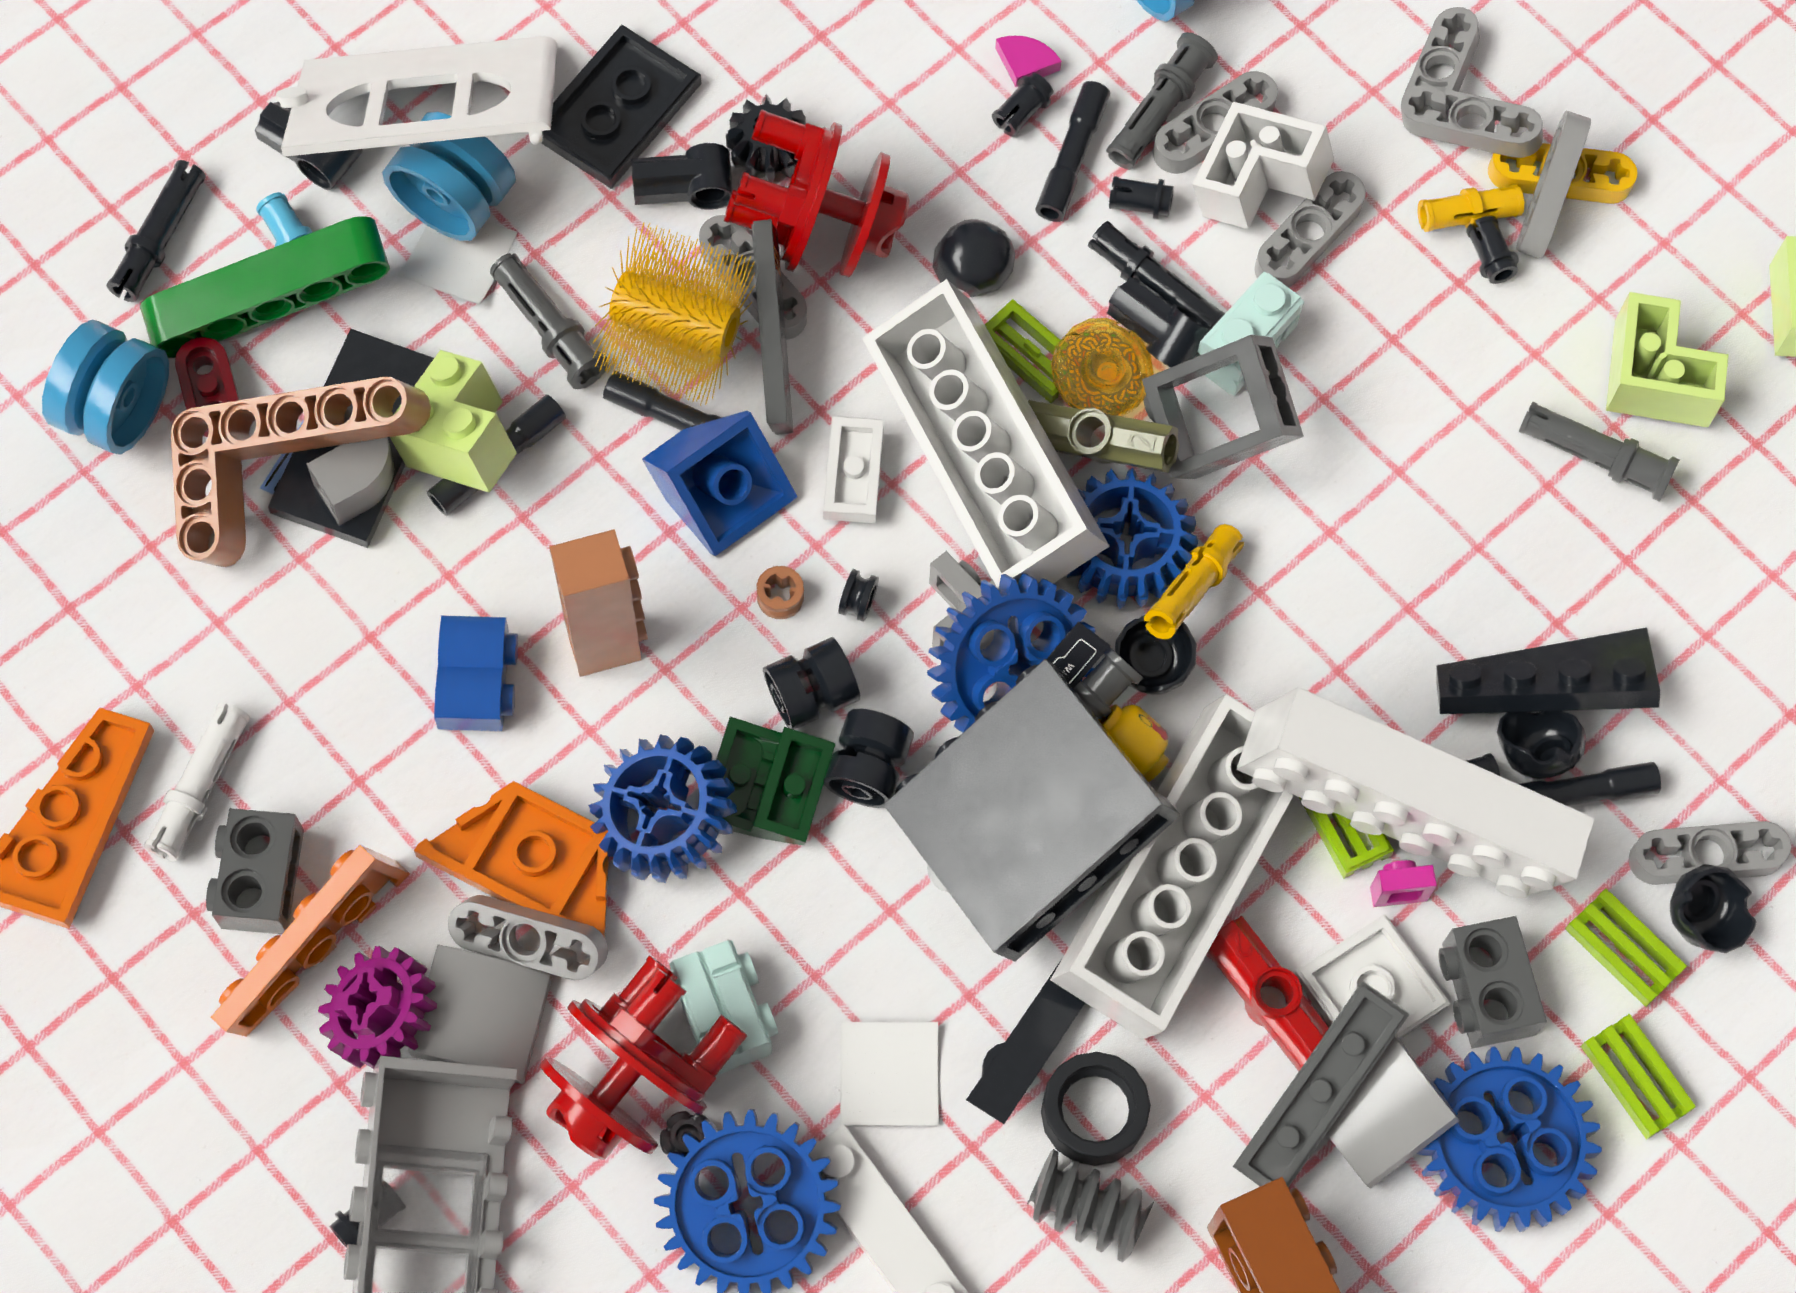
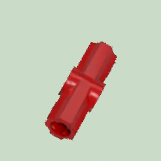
(1251, 967)

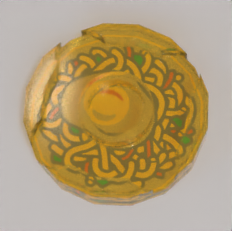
(1101, 367)

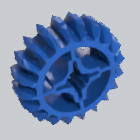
(1167, 537)
(670, 767)

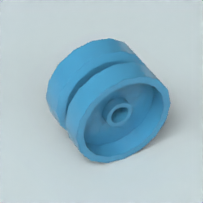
(450, 182)
(105, 386)

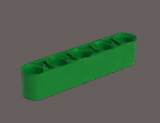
(267, 285)

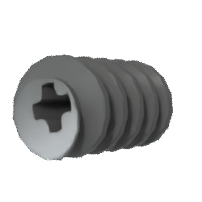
(1089, 1206)

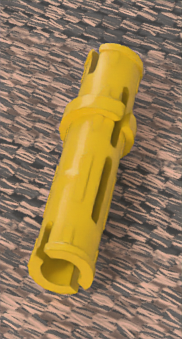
(1202, 572)

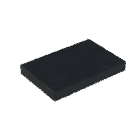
(618, 105)

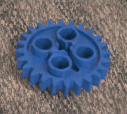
(970, 671)
(1554, 1122)
(799, 1192)

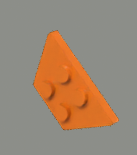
(527, 855)

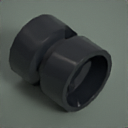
(829, 677)
(870, 752)

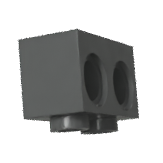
(270, 871)
(1506, 981)

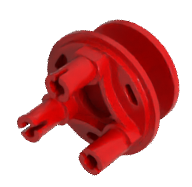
(795, 208)
(627, 1029)

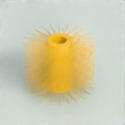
(674, 313)

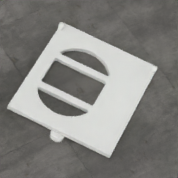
(519, 65)

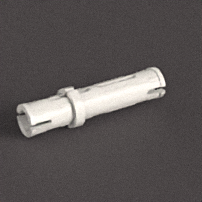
(188, 799)

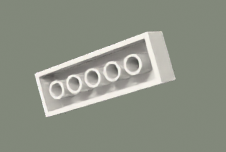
(983, 439)
(1414, 794)
(1175, 894)

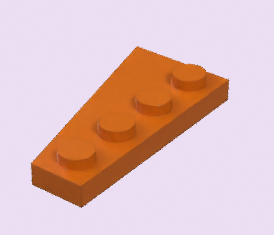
(68, 822)
(308, 938)

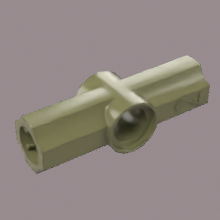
(1125, 439)

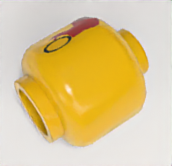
(1139, 738)

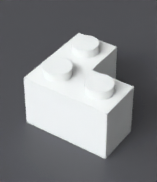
(1258, 153)

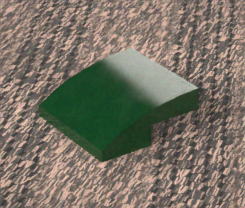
(773, 779)

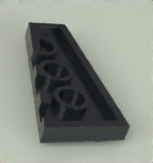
(1564, 676)

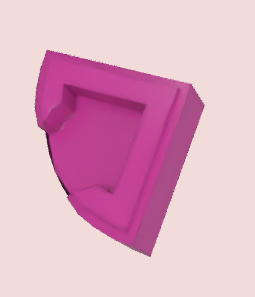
(1026, 55)

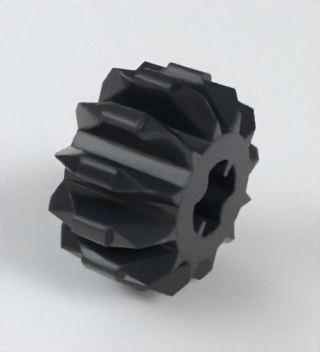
(754, 154)

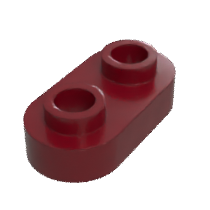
(210, 388)

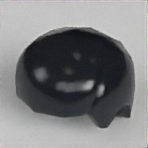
(974, 257)
(1159, 661)
(1541, 742)
(1712, 909)

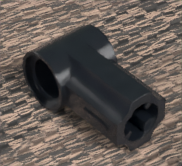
(319, 168)
(697, 177)
(1168, 329)

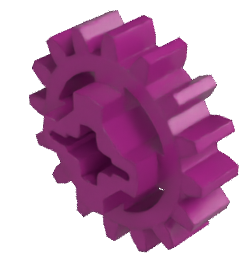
(377, 1007)

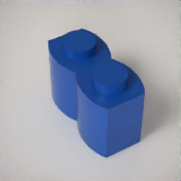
(473, 672)

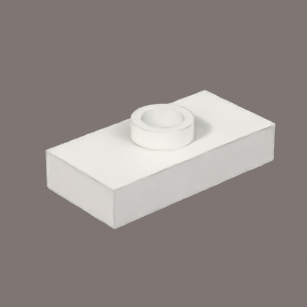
(853, 469)

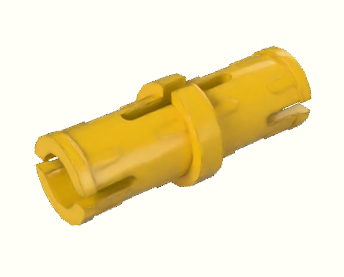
(1470, 206)

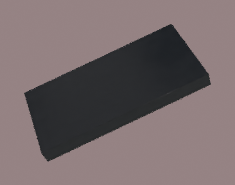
(295, 495)

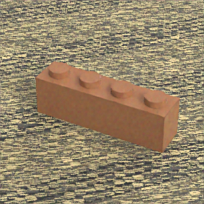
(600, 601)

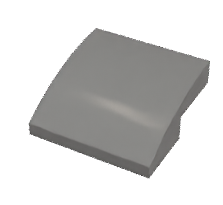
(483, 1011)
(1390, 1116)

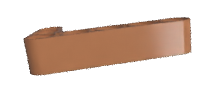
(274, 434)

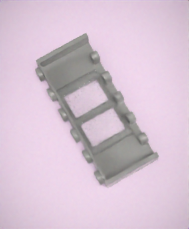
(430, 1177)

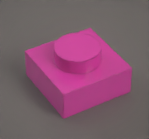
(1402, 884)

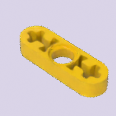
(1595, 190)

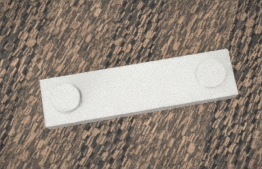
(881, 1221)

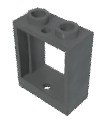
(1267, 394)

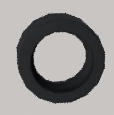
(1102, 1066)

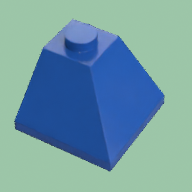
(720, 479)

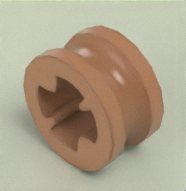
(777, 607)

